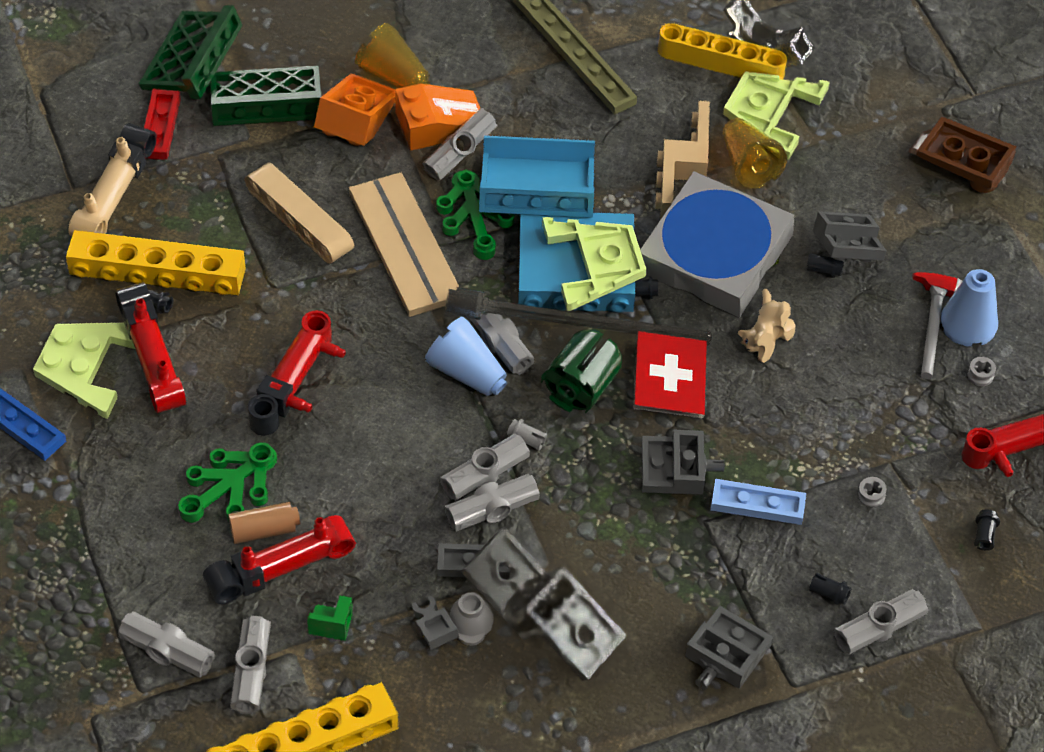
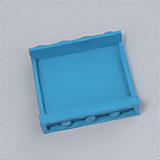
(537, 176)
(548, 266)

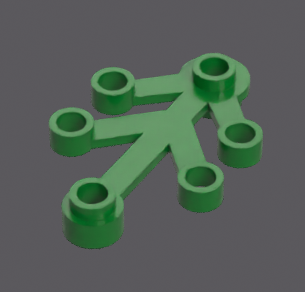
(466, 184)
(229, 479)

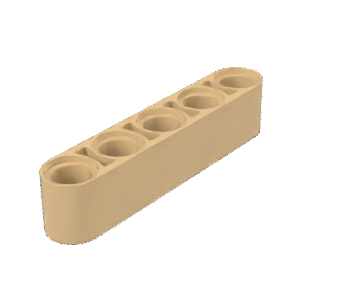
(299, 213)

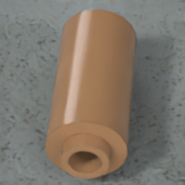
(263, 522)

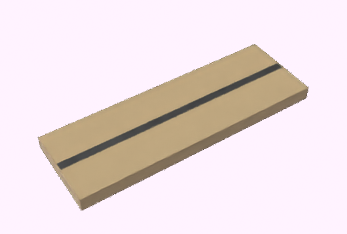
(404, 243)

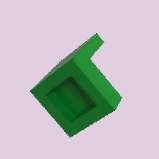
(331, 621)

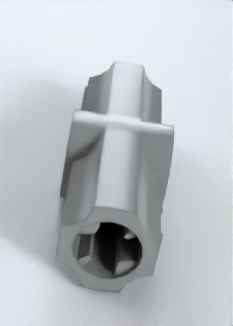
(448, 154)
(503, 338)
(473, 474)
(492, 502)
(867, 629)
(166, 644)
(247, 679)

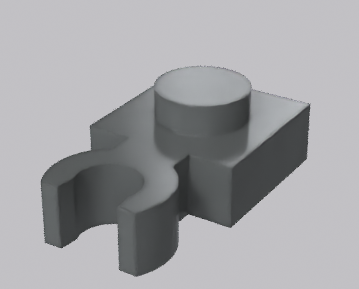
(434, 624)

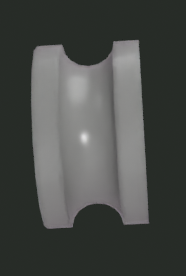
(981, 364)
(867, 485)

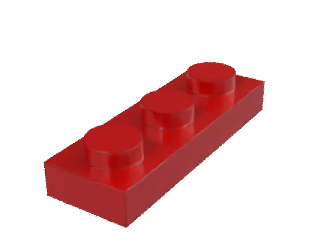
(162, 119)

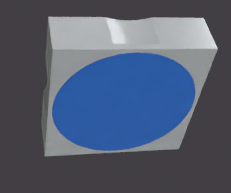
(716, 243)

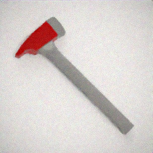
(939, 287)

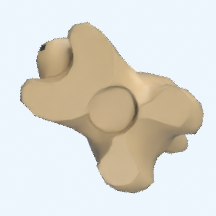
(770, 326)

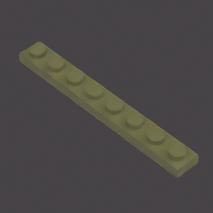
(578, 54)

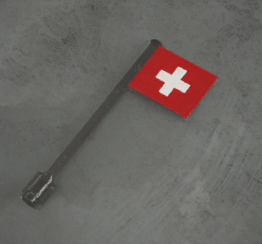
(668, 358)

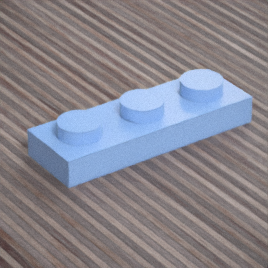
(758, 501)

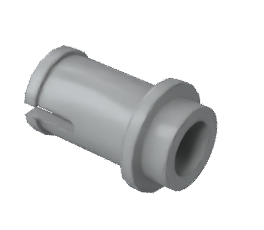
(530, 435)

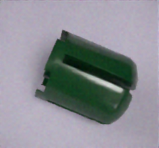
(567, 371)

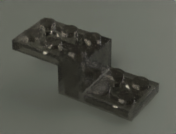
(544, 603)

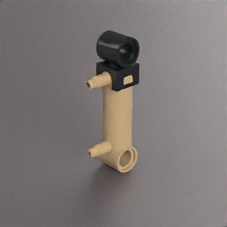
(125, 162)

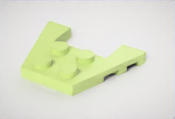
(763, 100)
(608, 253)
(74, 357)

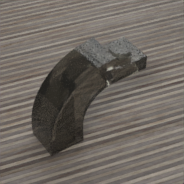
(752, 29)

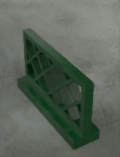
(206, 56)
(269, 105)

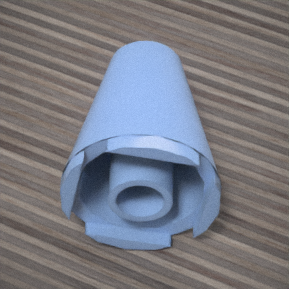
(972, 310)
(467, 359)

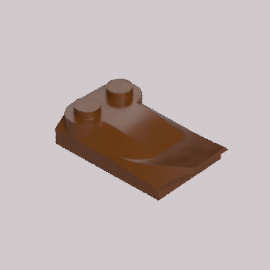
(966, 153)

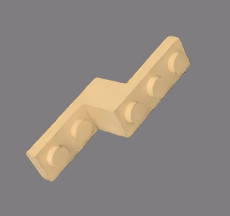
(682, 158)

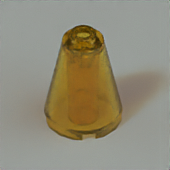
(391, 59)
(753, 153)

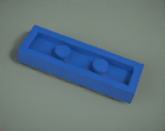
(28, 427)

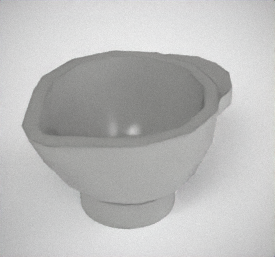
(472, 618)

